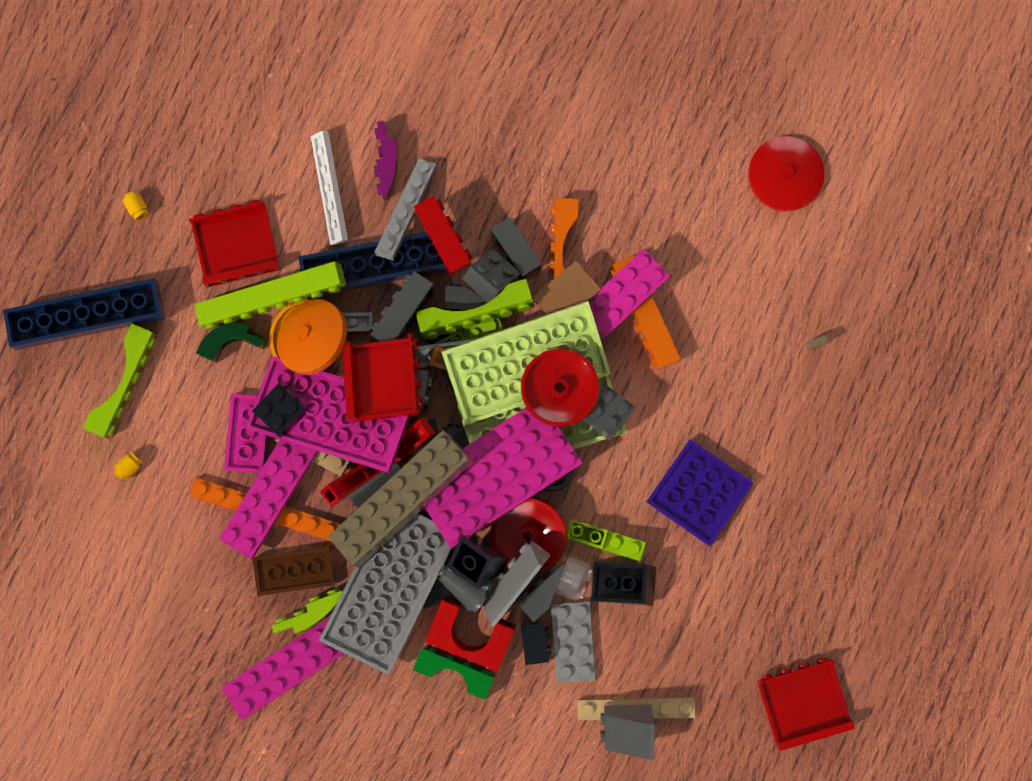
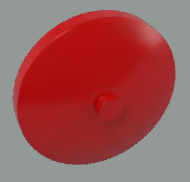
(786, 174)
(559, 387)
(530, 522)

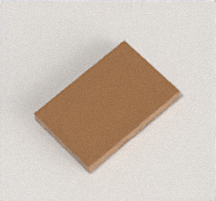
(566, 290)

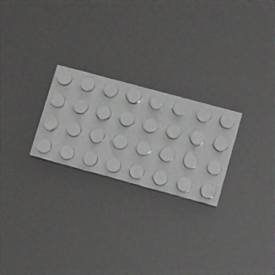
(387, 595)

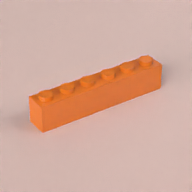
(652, 328)

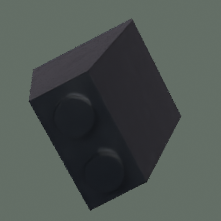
(477, 560)

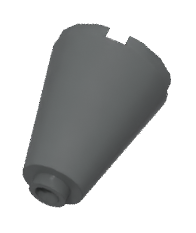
(465, 592)

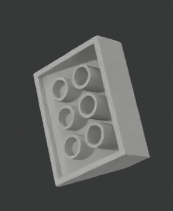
(514, 582)

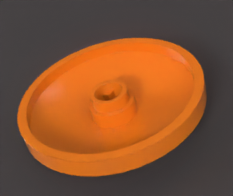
(311, 337)

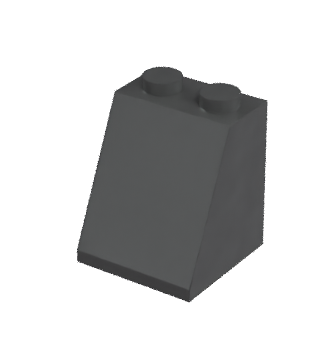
(628, 730)

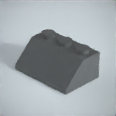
(364, 492)

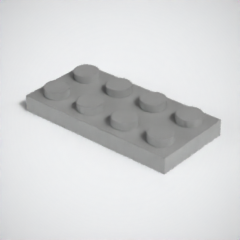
(573, 642)

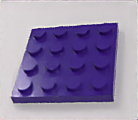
(699, 492)

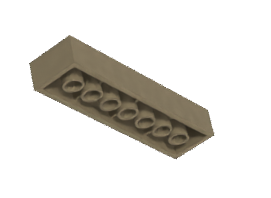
(400, 499)

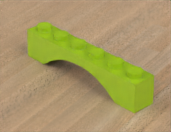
(512, 299)
(137, 345)

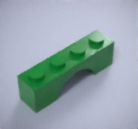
(477, 681)

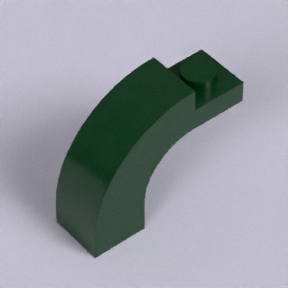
(220, 337)

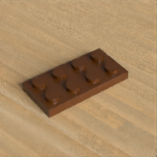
(293, 571)

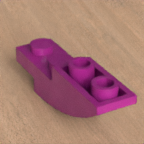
(387, 166)

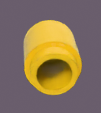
(135, 205)
(127, 466)

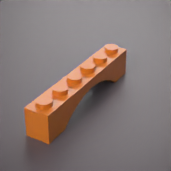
(565, 218)

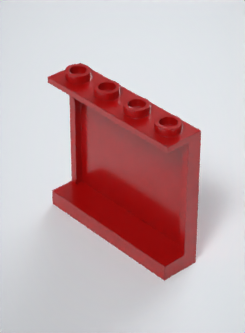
(235, 243)
(382, 379)
(804, 704)

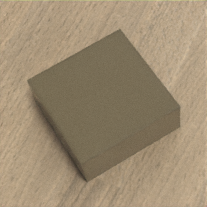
(818, 342)

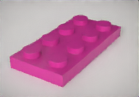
(244, 447)

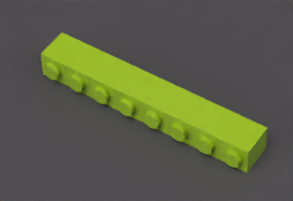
(270, 295)

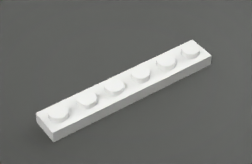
(329, 188)

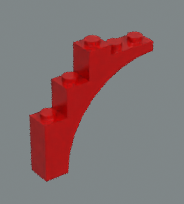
(343, 486)

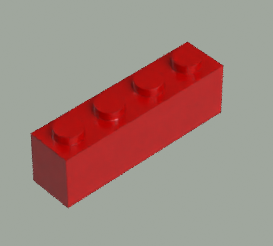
(442, 235)

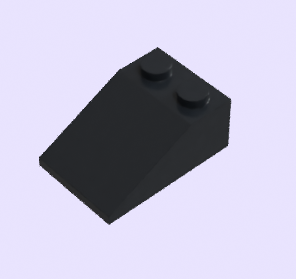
(623, 583)

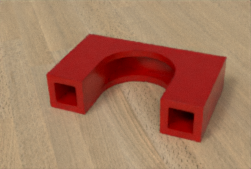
(444, 637)

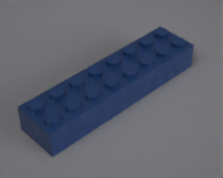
(365, 268)
(84, 314)

